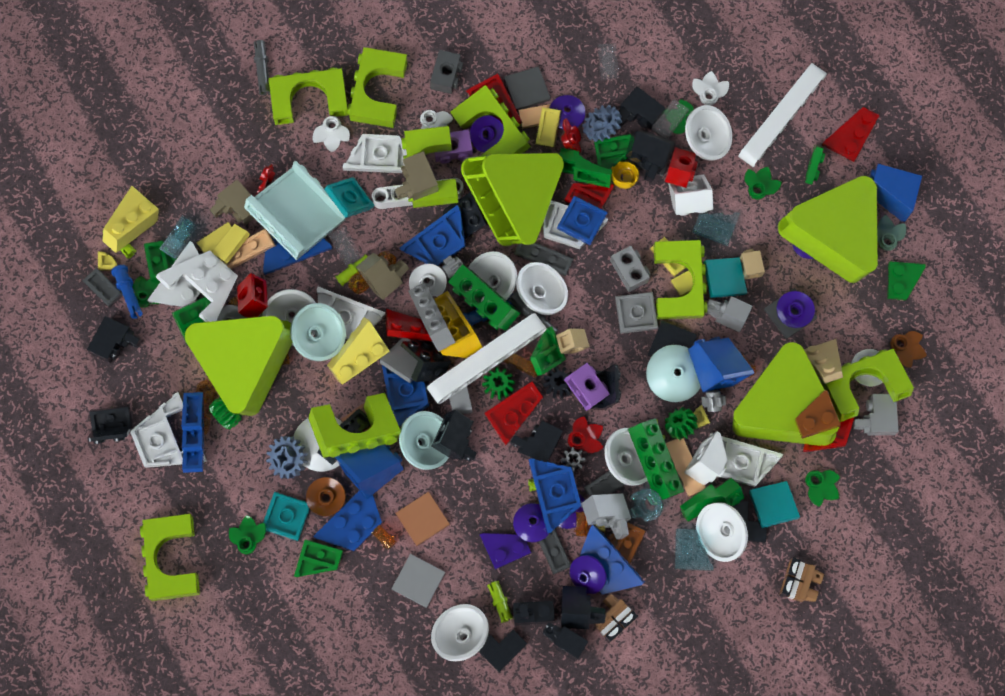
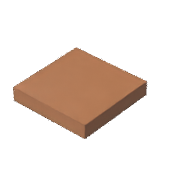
(422, 519)

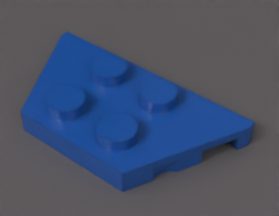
(438, 240)
(279, 257)
(403, 396)
(555, 492)
(352, 523)
(619, 572)

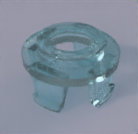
(640, 510)

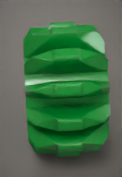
(490, 384)
(223, 415)
(681, 423)

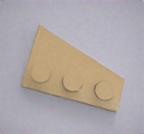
(825, 360)

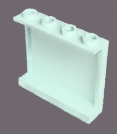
(295, 210)

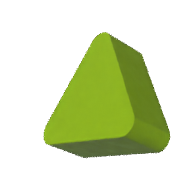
(513, 192)
(838, 228)
(241, 357)
(779, 398)

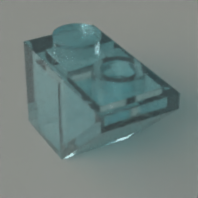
(178, 237)

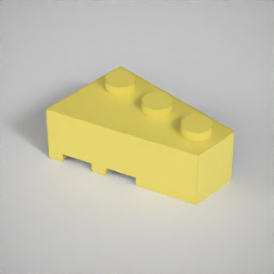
(129, 220)
(358, 352)

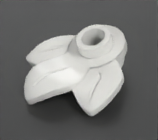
(710, 86)
(440, 119)
(331, 136)

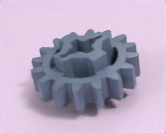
(602, 123)
(289, 455)

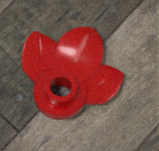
(571, 136)
(266, 176)
(587, 434)

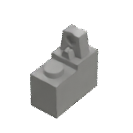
(731, 313)
(882, 416)
(608, 511)

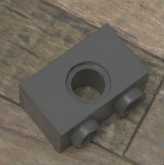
(446, 62)

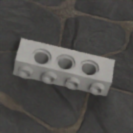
(431, 317)

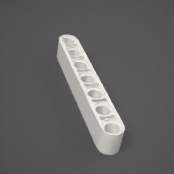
(782, 114)
(486, 358)

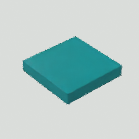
(349, 197)
(725, 277)
(774, 504)
(286, 516)

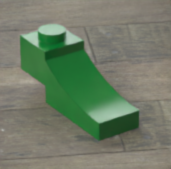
(585, 170)
(726, 493)

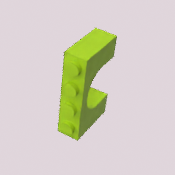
(375, 63)
(284, 88)
(485, 103)
(431, 141)
(690, 256)
(884, 366)
(336, 441)
(155, 534)

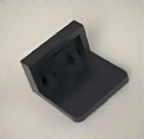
(471, 214)
(430, 362)
(611, 378)
(110, 424)

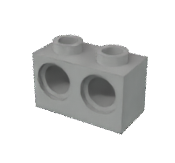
(626, 270)

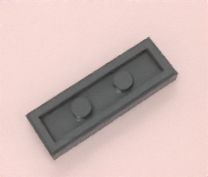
(542, 254)
(554, 551)

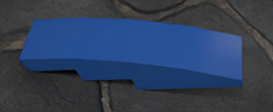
(193, 432)

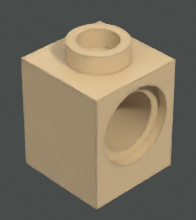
(752, 264)
(572, 341)

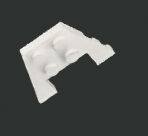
(208, 276)
(155, 437)

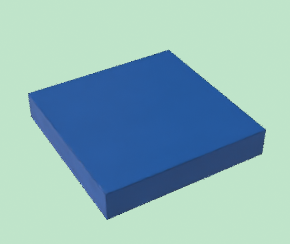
(582, 220)

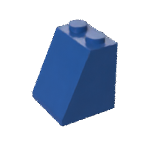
(896, 190)
(718, 364)
(370, 468)

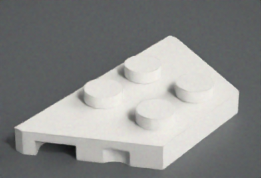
(376, 154)
(551, 221)
(182, 291)
(349, 310)
(747, 462)

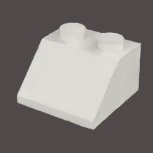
(694, 198)
(708, 460)

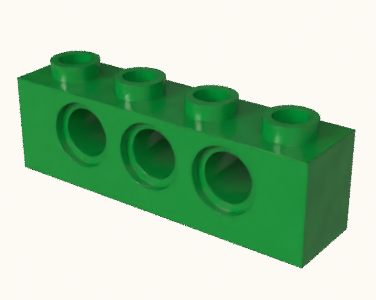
(505, 312)
(655, 459)

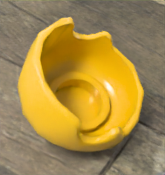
(629, 172)

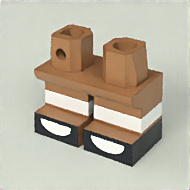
(798, 581)
(620, 613)

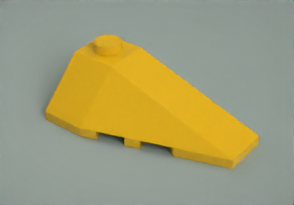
(463, 334)

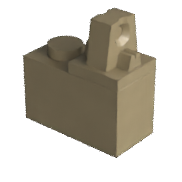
(419, 178)
(233, 200)
(380, 276)

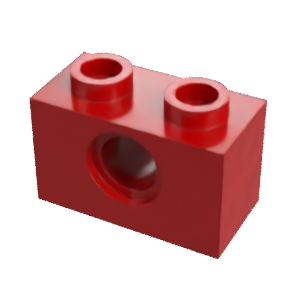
(681, 168)
(252, 296)

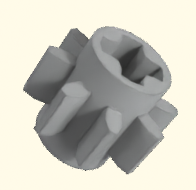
(450, 266)
(713, 401)
(572, 454)

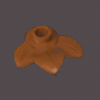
(911, 348)

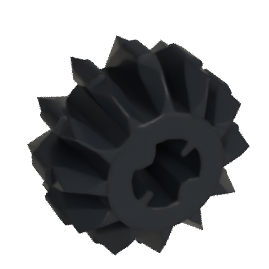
(551, 385)

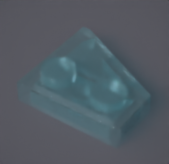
(716, 226)
(690, 552)

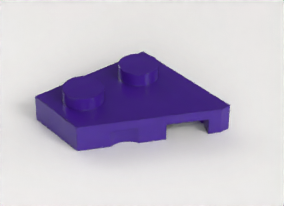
(504, 548)

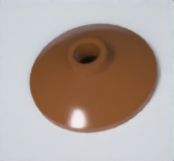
(321, 487)

